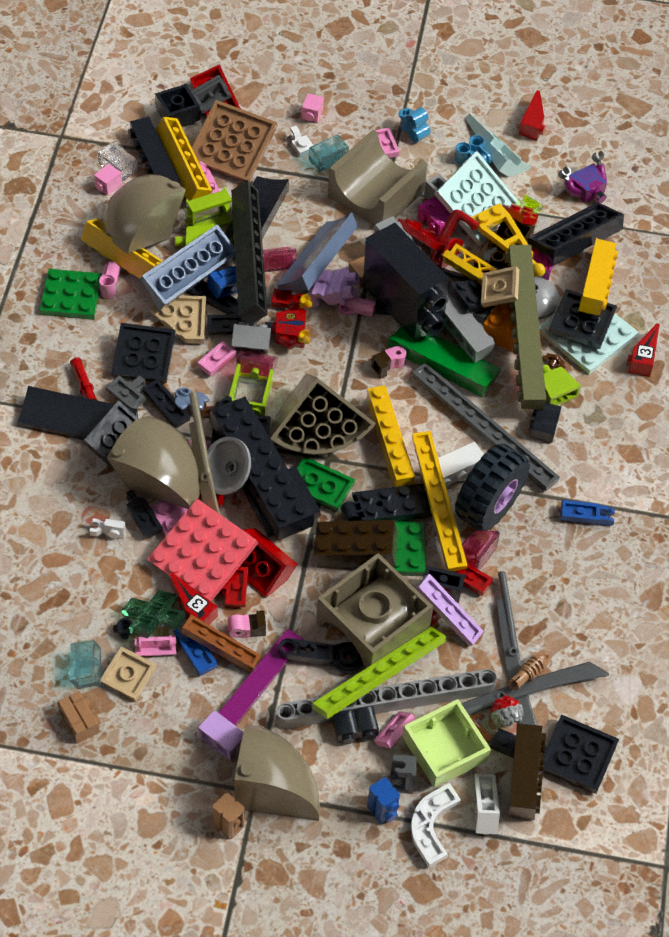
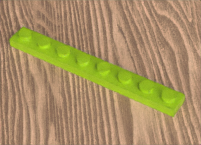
(378, 672)

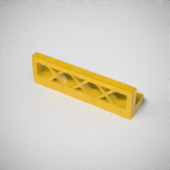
(465, 268)

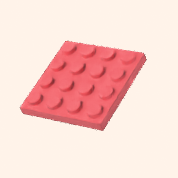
(203, 549)

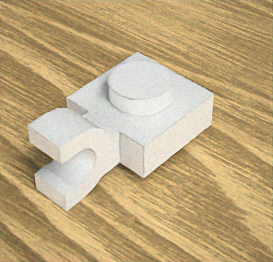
(300, 143)
(111, 528)

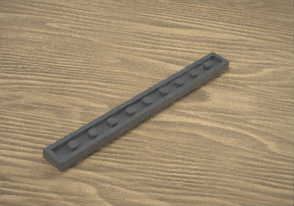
(481, 422)

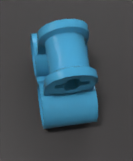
(415, 123)
(465, 150)

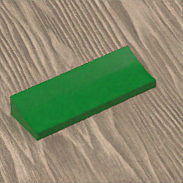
(447, 361)

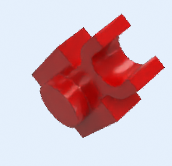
(284, 298)

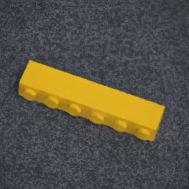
(183, 158)
(135, 263)
(599, 277)
(390, 437)

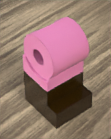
(388, 360)
(247, 625)

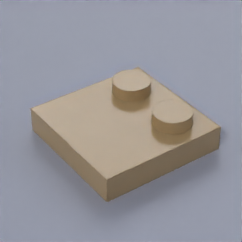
(500, 286)
(128, 673)

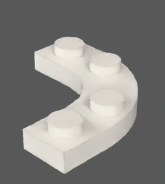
(423, 819)

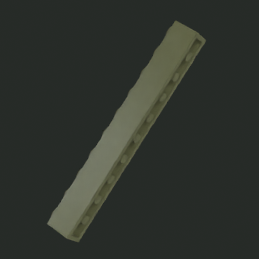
(526, 331)

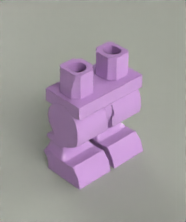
(333, 287)

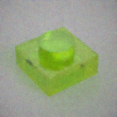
(532, 203)

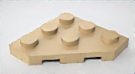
(185, 316)

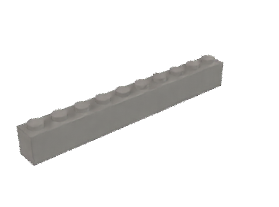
(459, 323)

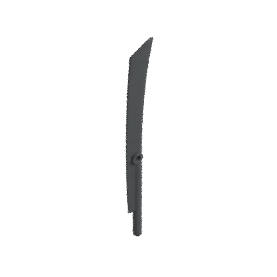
(510, 645)
(560, 677)

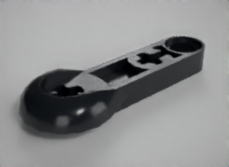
(324, 654)

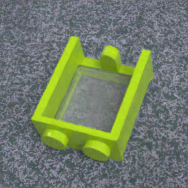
(209, 209)
(253, 387)

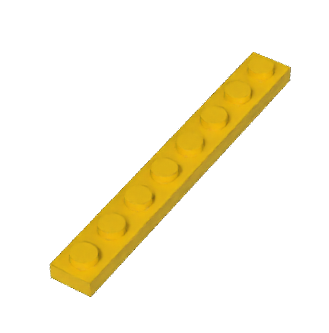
(439, 501)

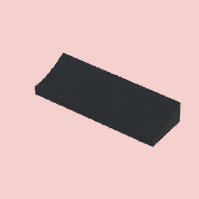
(271, 196)
(577, 232)
(62, 413)

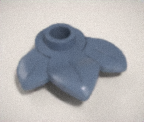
(183, 400)

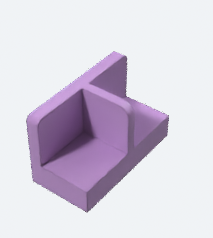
(220, 734)

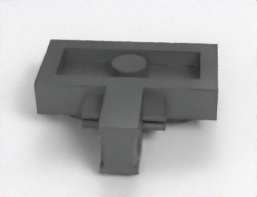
(127, 392)

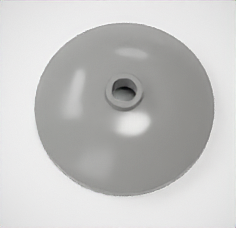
(546, 297)
(229, 464)

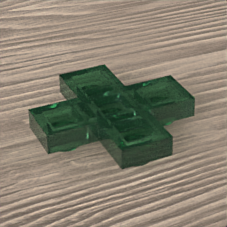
(153, 613)

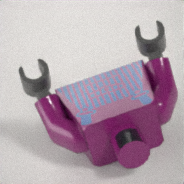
(587, 182)

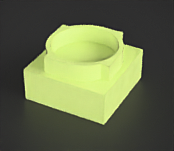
(446, 743)

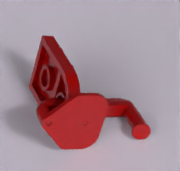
(440, 243)

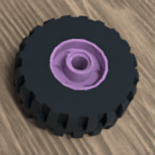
(492, 487)

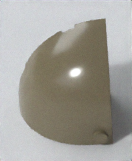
(142, 212)
(318, 420)
(157, 462)
(274, 776)

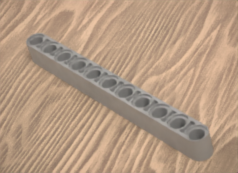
(398, 700)

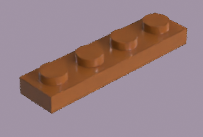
(220, 643)

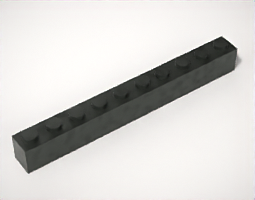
(248, 253)

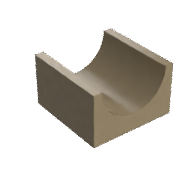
(372, 183)
(375, 609)

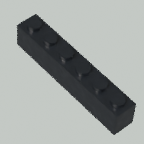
(151, 149)

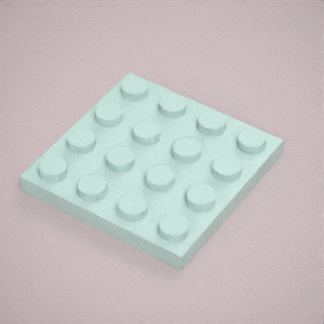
(473, 190)
(588, 357)

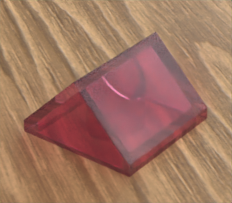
(279, 258)
(256, 360)
(479, 547)

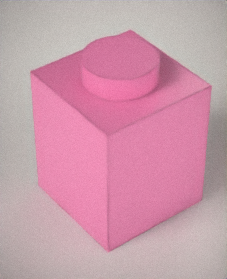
(312, 108)
(108, 179)

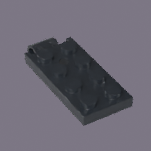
(397, 504)

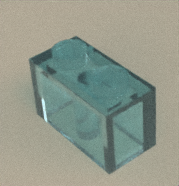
(327, 152)
(85, 664)

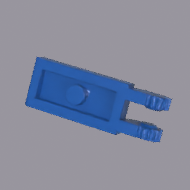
(586, 512)
(197, 654)

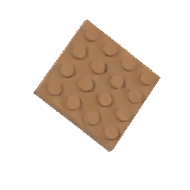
(233, 141)

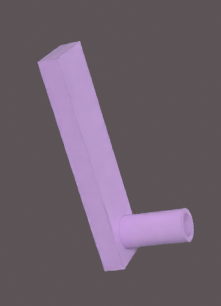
(449, 610)

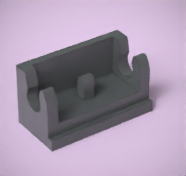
(209, 92)
(404, 769)

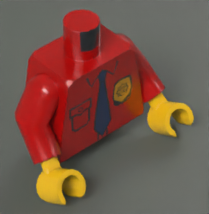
(291, 325)

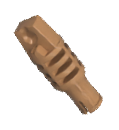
(530, 669)

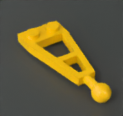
(495, 216)

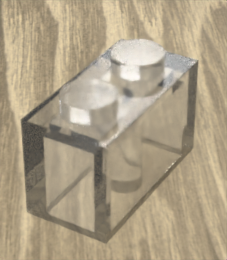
(118, 158)

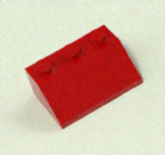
(267, 564)

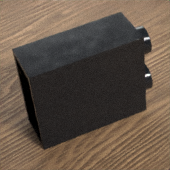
(405, 282)

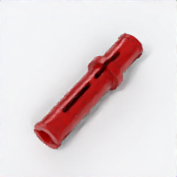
(85, 387)

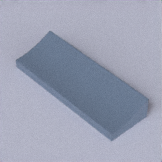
(318, 254)
(188, 267)

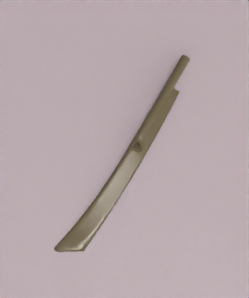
(201, 455)

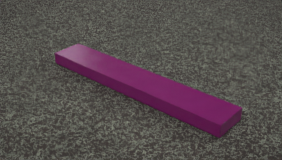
(257, 681)

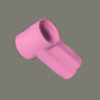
(109, 280)
(358, 306)

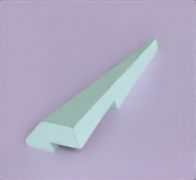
(501, 154)

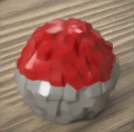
(506, 711)

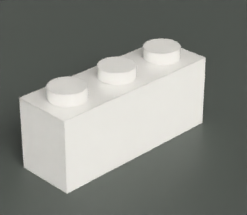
(459, 463)

